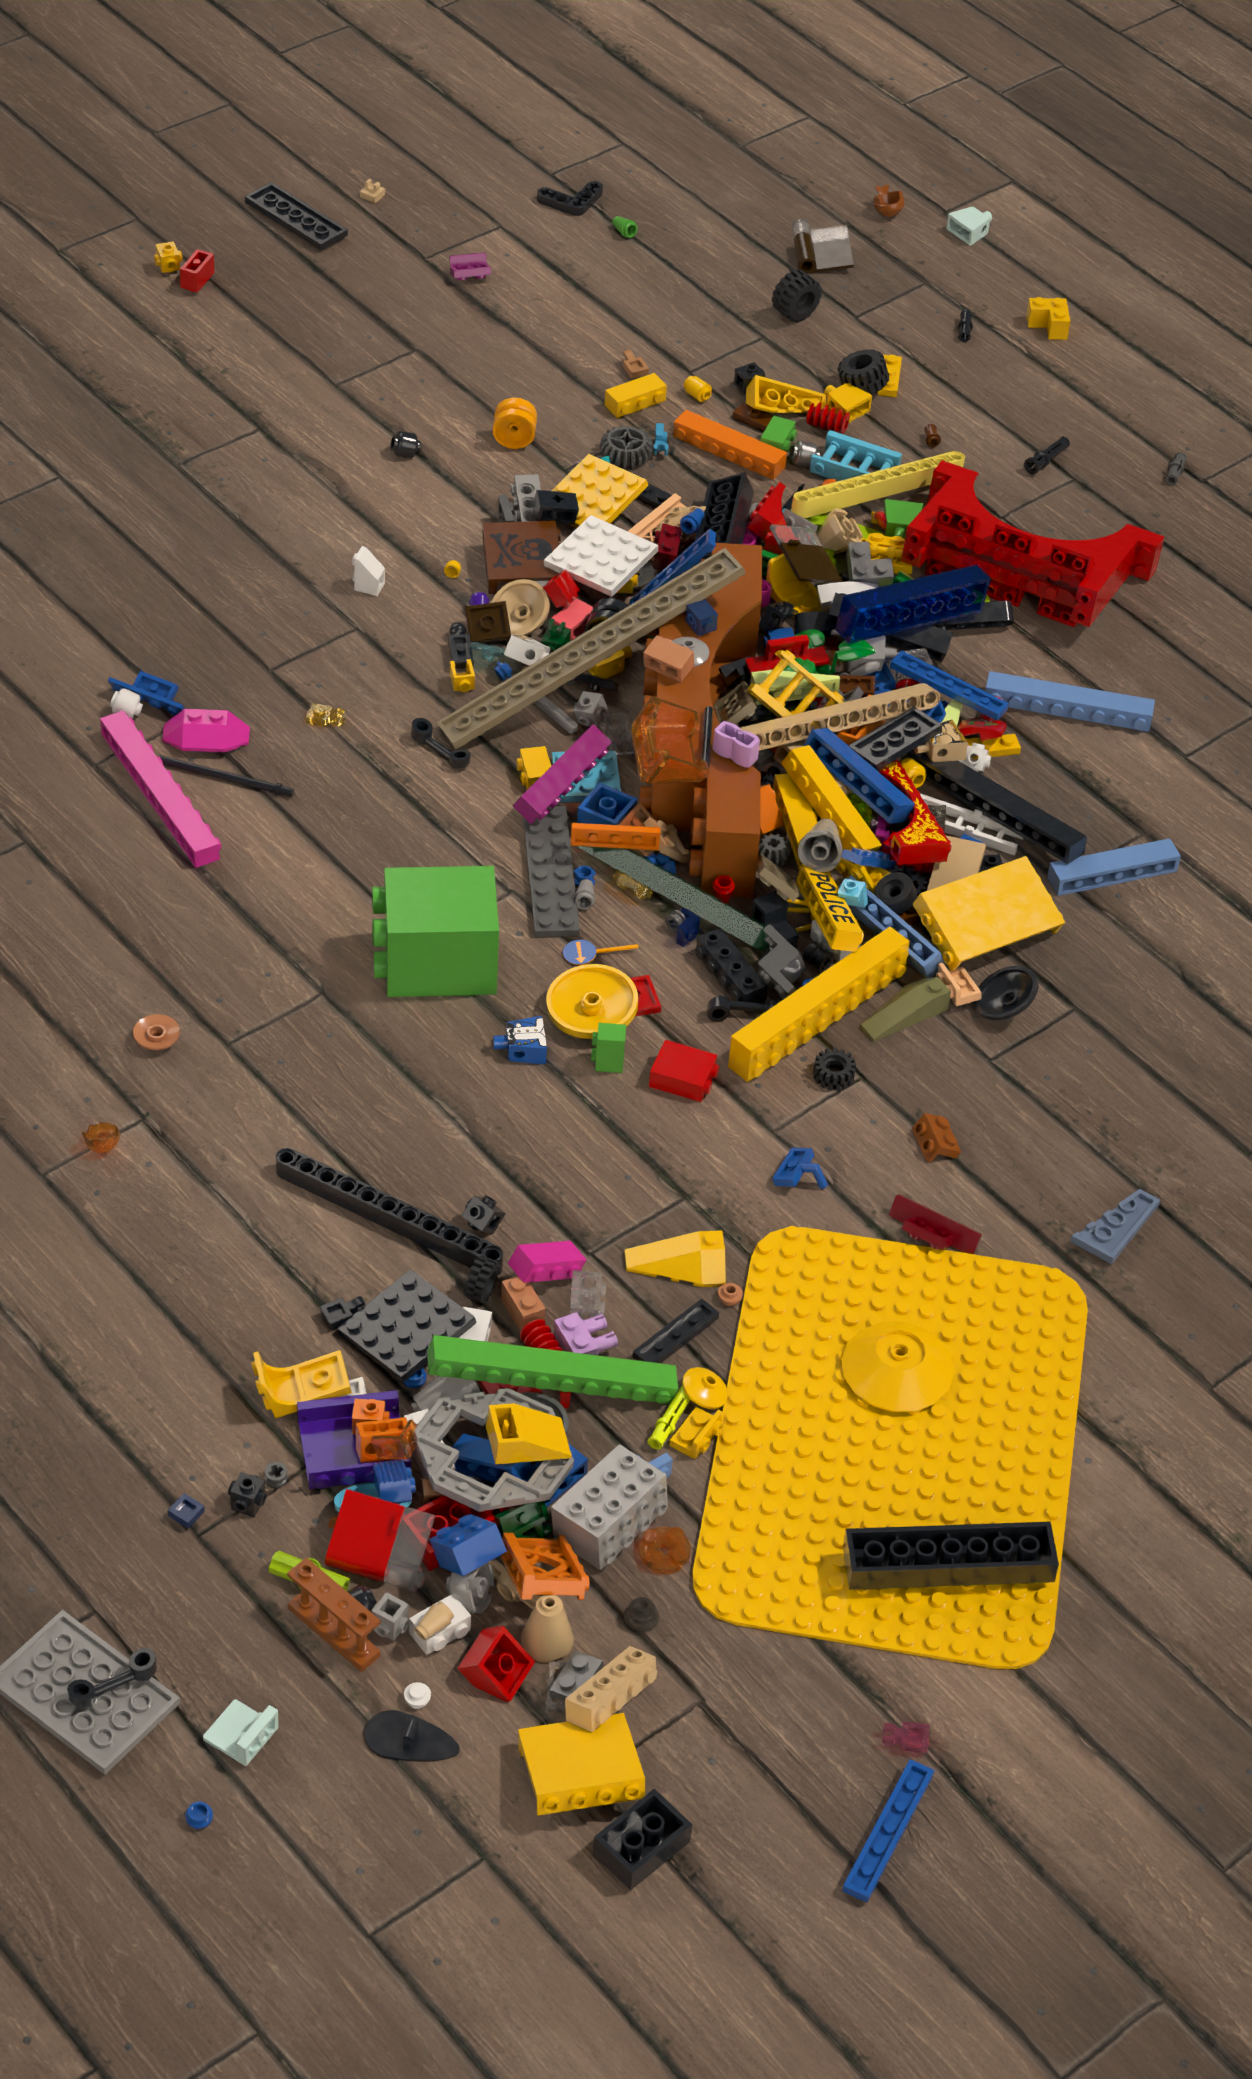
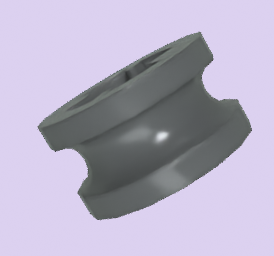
(674, 920)
(279, 1468)

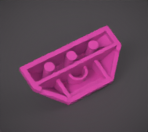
(206, 731)

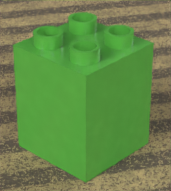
(437, 931)

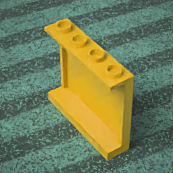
(581, 1767)

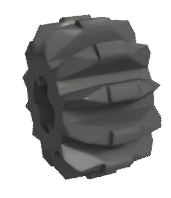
(775, 849)

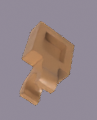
(634, 366)

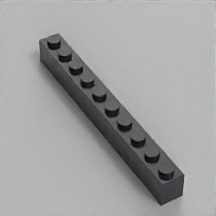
(1004, 807)

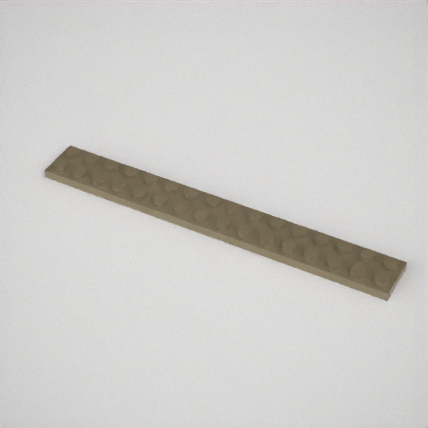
(590, 648)

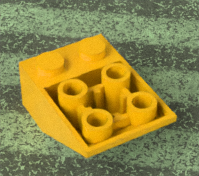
(525, 1434)

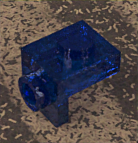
(688, 929)

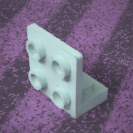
(242, 1731)

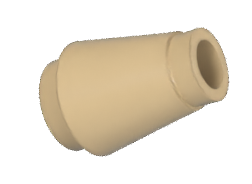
(434, 1620)

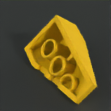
(780, 397)
(688, 1257)

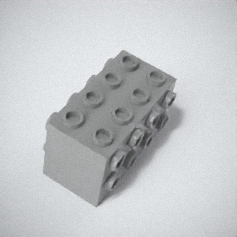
(610, 1506)

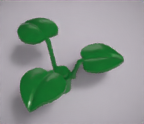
(846, 653)

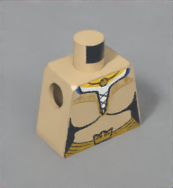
(945, 746)

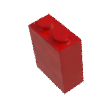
(684, 1071)

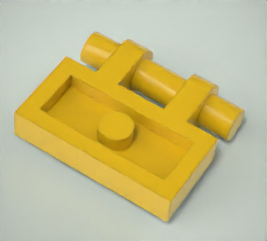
(886, 545)

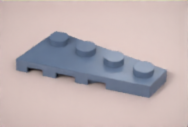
(1117, 1227)

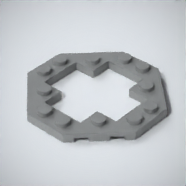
(440, 1457)

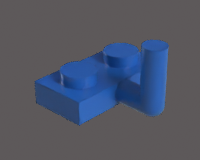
(795, 1165)

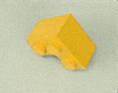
(1049, 314)

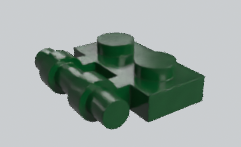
(524, 1517)

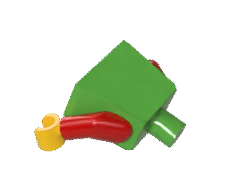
(896, 516)

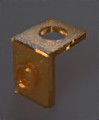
(395, 1446)

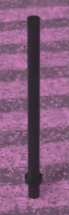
(277, 788)

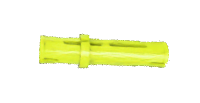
(666, 1425)

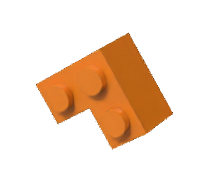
(770, 814)

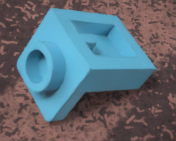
(854, 893)

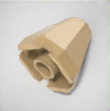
(839, 531)

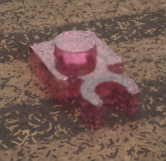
(911, 1736)

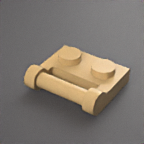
(669, 841)

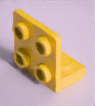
(862, 873)

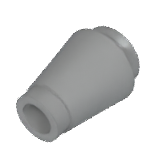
(585, 895)

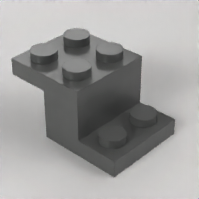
(781, 964)

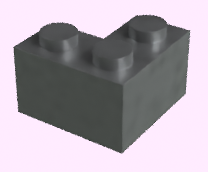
(864, 569)

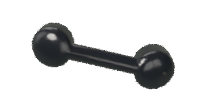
(422, 734)
(720, 1006)
(142, 1668)

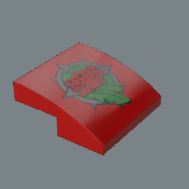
(986, 727)

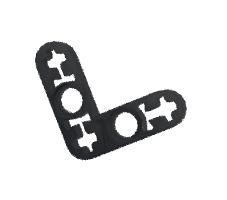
(571, 204)

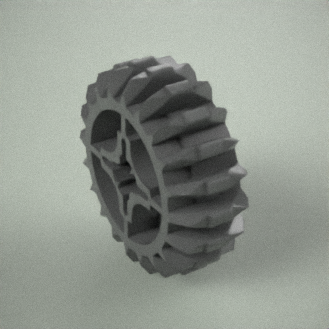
(626, 446)

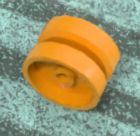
(514, 423)

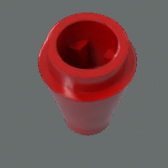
(723, 888)

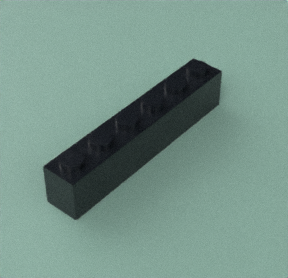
(932, 638)

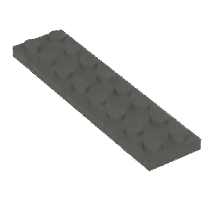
(551, 875)

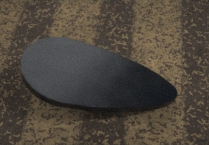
(408, 1738)

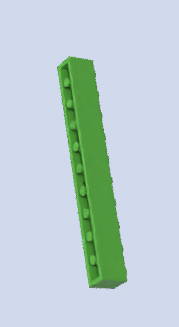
(552, 1369)

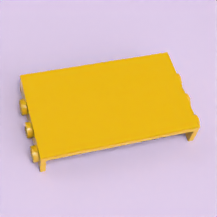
(987, 911)

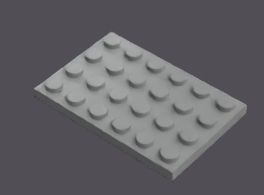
(67, 1651)

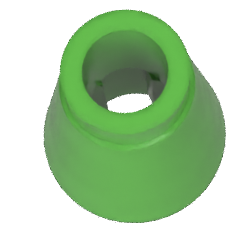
(625, 226)

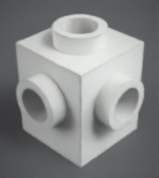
(983, 757)

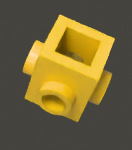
(167, 257)

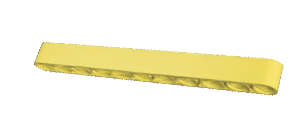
(870, 486)

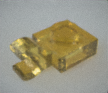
(323, 714)

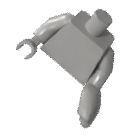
(870, 663)

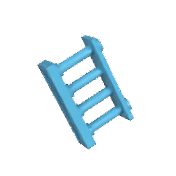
(851, 449)

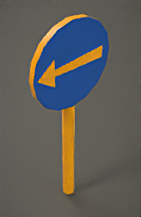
(583, 952)

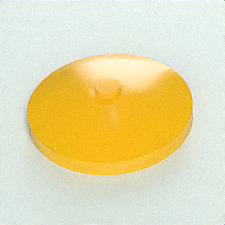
(589, 997)

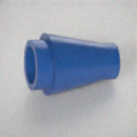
(690, 523)

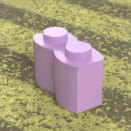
(736, 744)

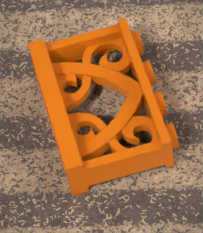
(529, 1580)

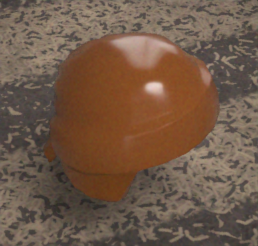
(887, 202)

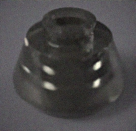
(641, 1615)

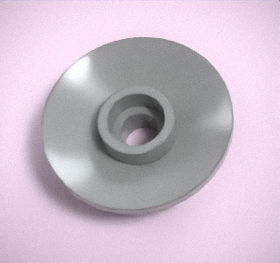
(700, 649)

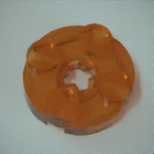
(664, 1537)

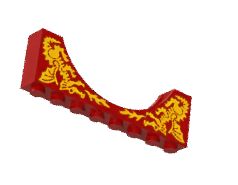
(923, 838)

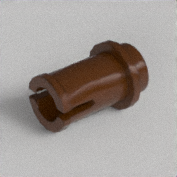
(932, 437)

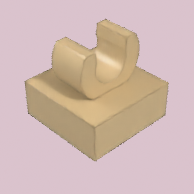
(372, 192)

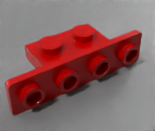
(796, 645)

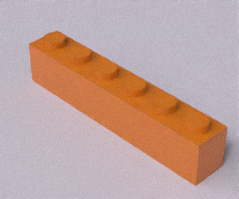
(729, 444)

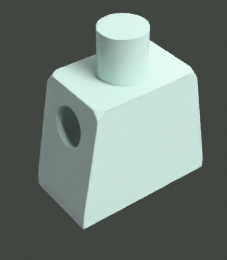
(969, 224)

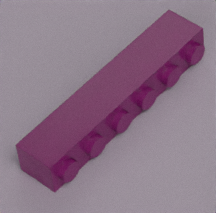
(561, 774)

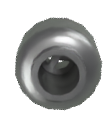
(801, 453)

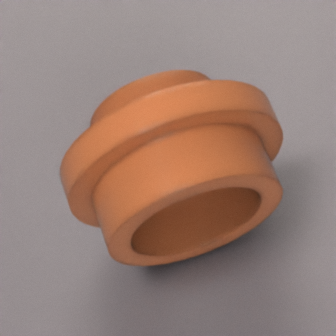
(730, 1294)

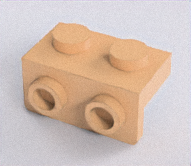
(960, 984)

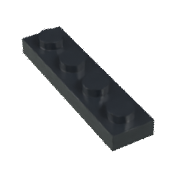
(677, 1333)

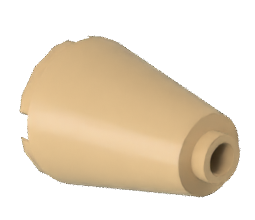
(547, 1631)

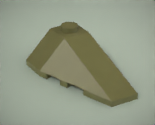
(908, 1007)

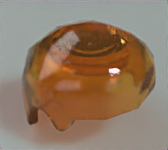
(102, 1137)

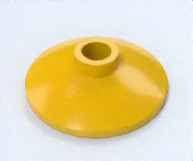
(704, 1388)

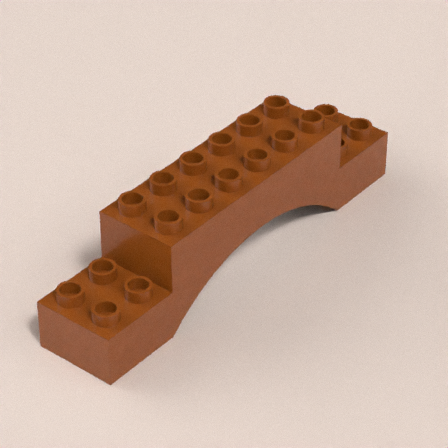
(724, 806)

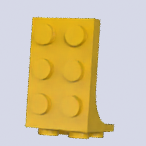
(788, 588)
(306, 1381)

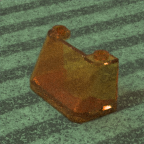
(665, 745)

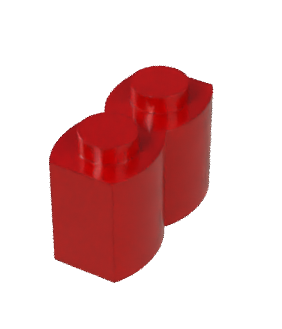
(561, 589)

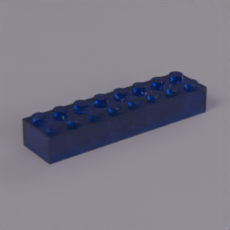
(912, 604)

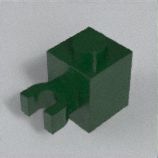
(556, 635)

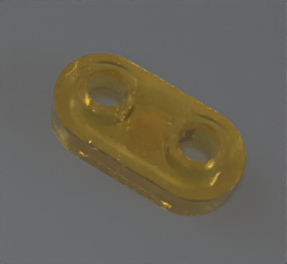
(624, 881)

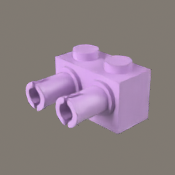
(575, 1336)

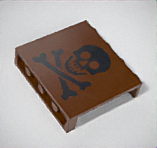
(518, 551)

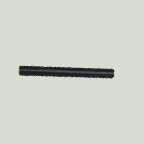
(707, 734)

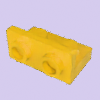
(696, 1432)

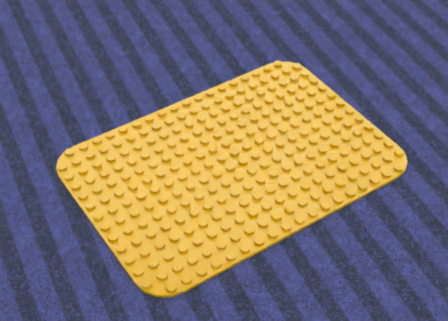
(816, 1459)

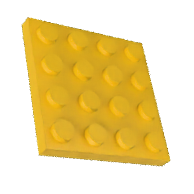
(601, 489)

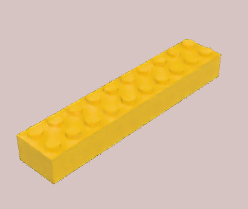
(818, 1004)

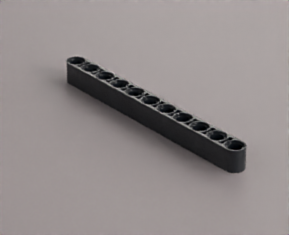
(992, 615)
(384, 1209)

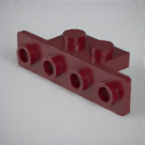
(933, 1227)

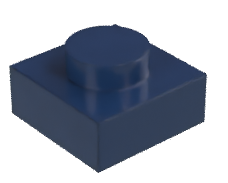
(186, 1510)

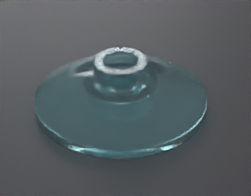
(488, 651)

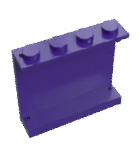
(329, 1440)

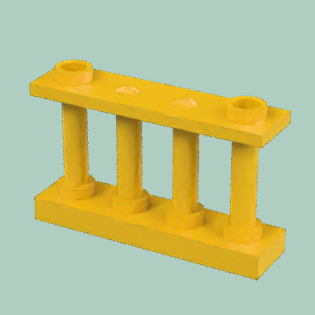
(777, 704)

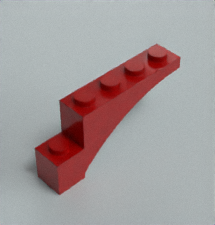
(766, 513)

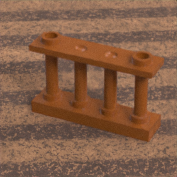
(334, 1614)

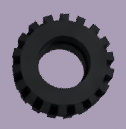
(796, 295)
(864, 370)

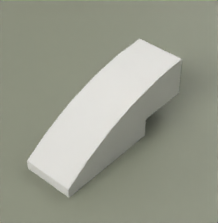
(827, 591)

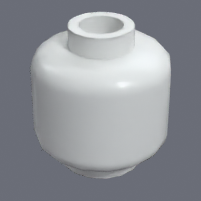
(126, 701)

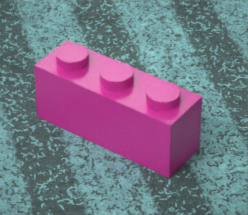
(546, 1261)

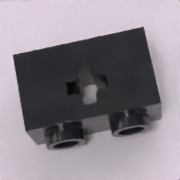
(555, 506)

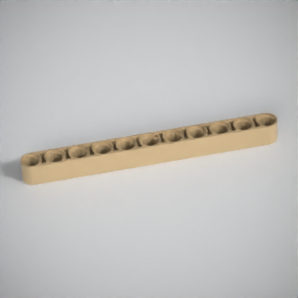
(840, 714)

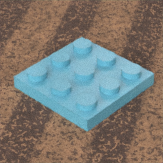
(604, 772)

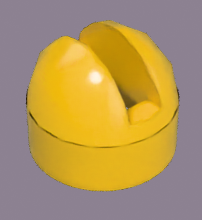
(454, 569)

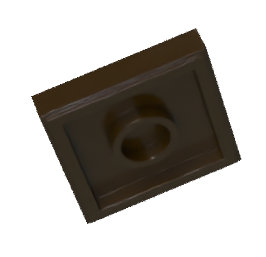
(488, 622)

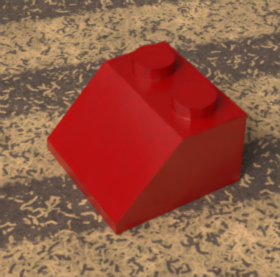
(496, 1663)

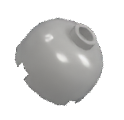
(472, 1588)

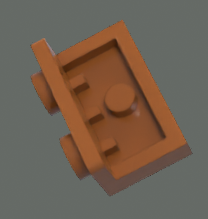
(935, 1137)

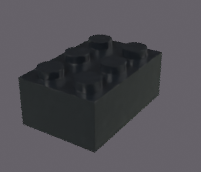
(642, 1839)

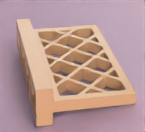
(652, 521)

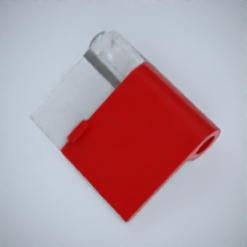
(380, 1540)

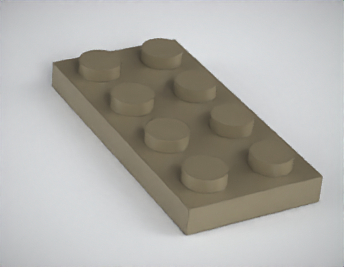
(735, 705)
(773, 875)

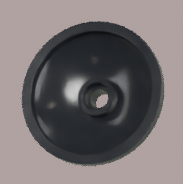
(1007, 993)

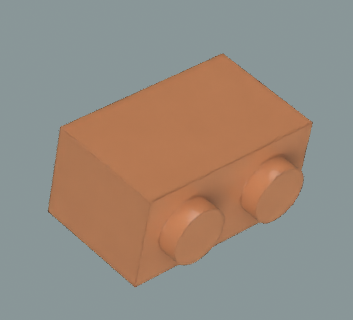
(669, 658)
(521, 1302)

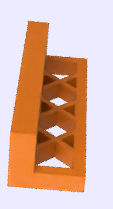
(615, 836)

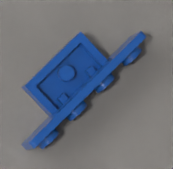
(152, 690)

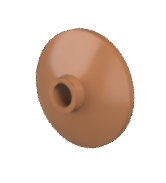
(156, 1032)

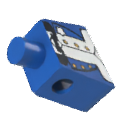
(524, 1041)

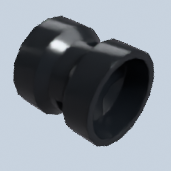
(818, 956)

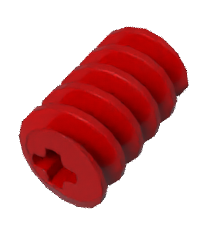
(827, 419)
(539, 1335)

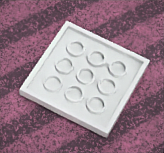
(601, 555)

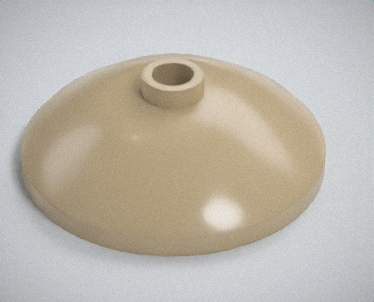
(524, 597)

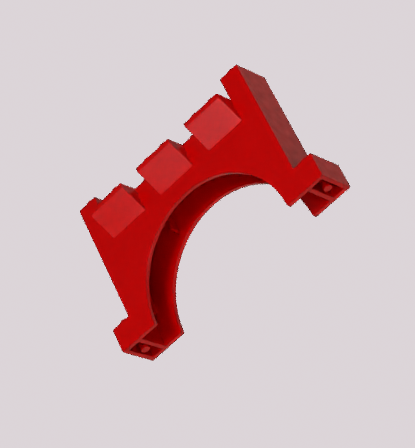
(1068, 575)

